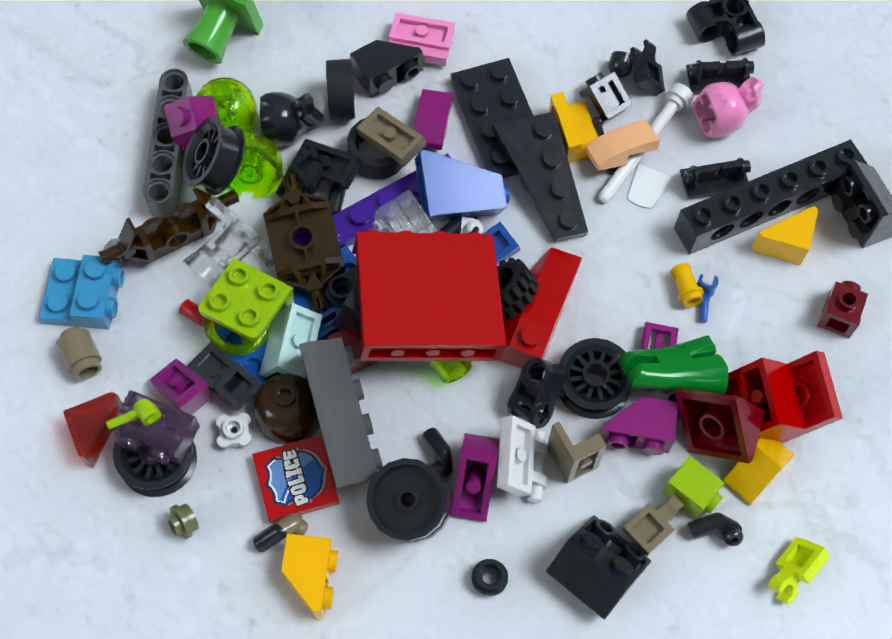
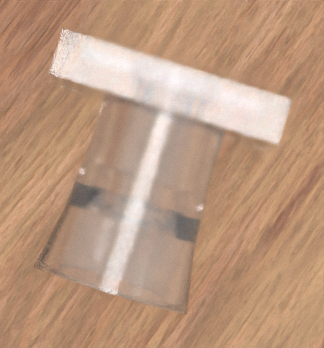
(230, 242)

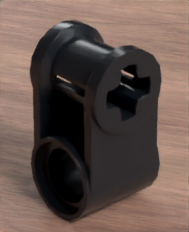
(537, 392)

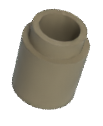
(79, 353)

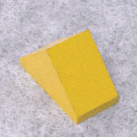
(788, 238)
(752, 478)

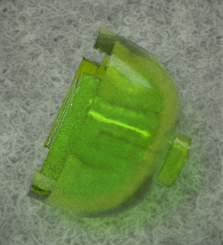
(232, 101)
(260, 167)

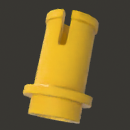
(689, 292)

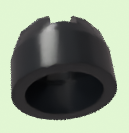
(621, 63)

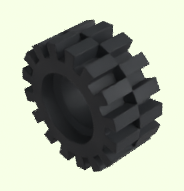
(516, 286)

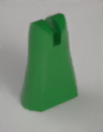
(677, 366)

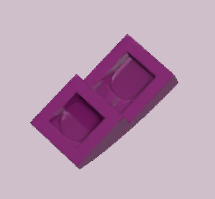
(433, 117)

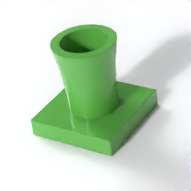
(215, 27)

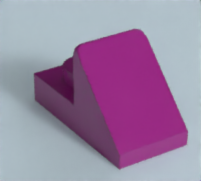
(182, 387)

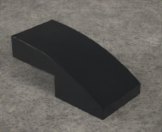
(224, 376)

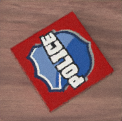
(295, 478)

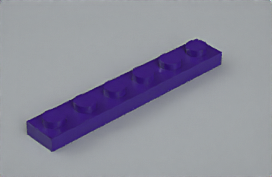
(360, 214)

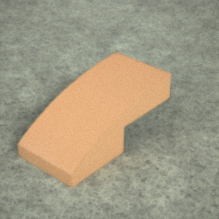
(616, 145)

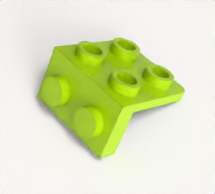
(245, 300)

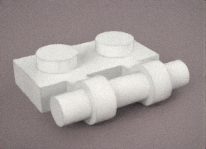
(522, 459)

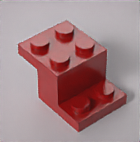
(794, 395)

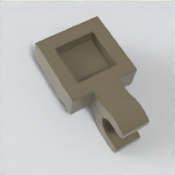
(651, 526)

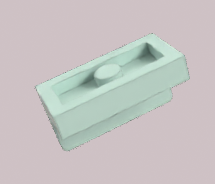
(288, 330)

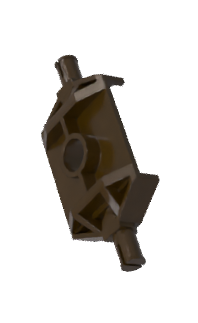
(168, 232)
(308, 266)

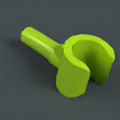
(142, 409)

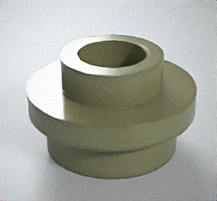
(182, 521)

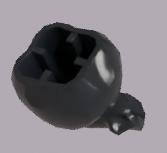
(288, 118)

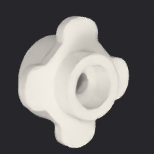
(238, 439)

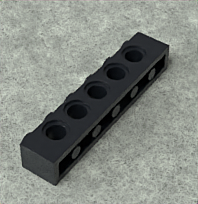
(764, 198)

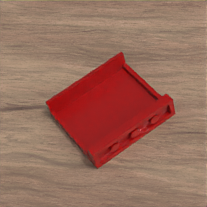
(428, 297)

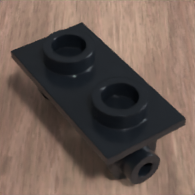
(705, 73)
(714, 177)

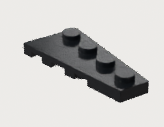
(542, 162)

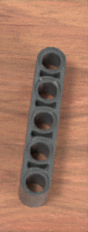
(163, 155)

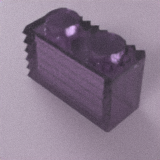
(164, 439)

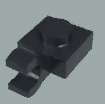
(647, 71)

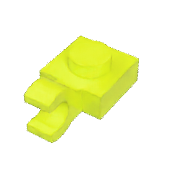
(798, 563)

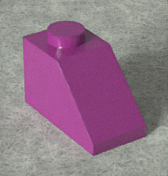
(186, 115)
(475, 477)

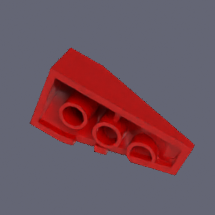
(533, 329)

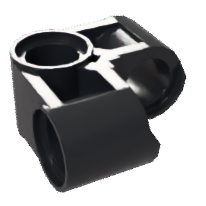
(729, 20)

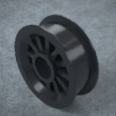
(213, 156)
(572, 397)
(148, 485)

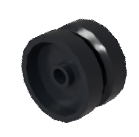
(395, 517)

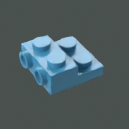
(82, 292)

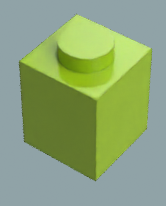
(695, 487)

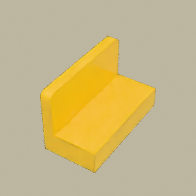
(574, 126)

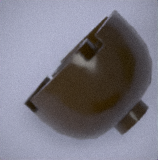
(285, 409)

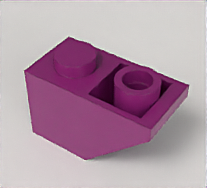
(643, 425)

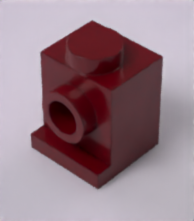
(843, 308)

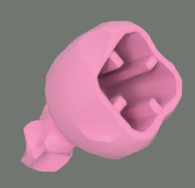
(725, 107)

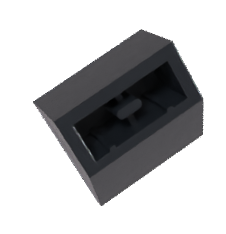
(864, 204)
(598, 566)

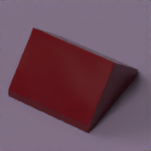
(719, 424)

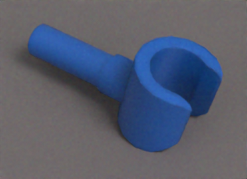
(709, 291)

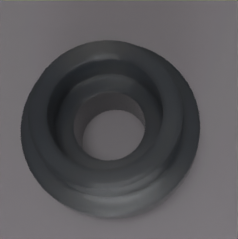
(489, 566)

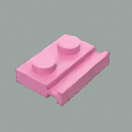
(430, 35)

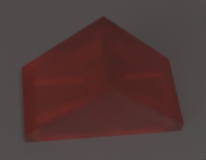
(89, 425)

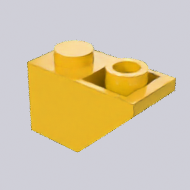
(308, 569)

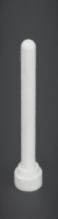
(677, 99)

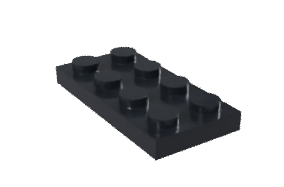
(489, 97)

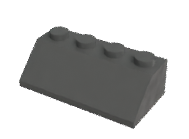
(339, 412)

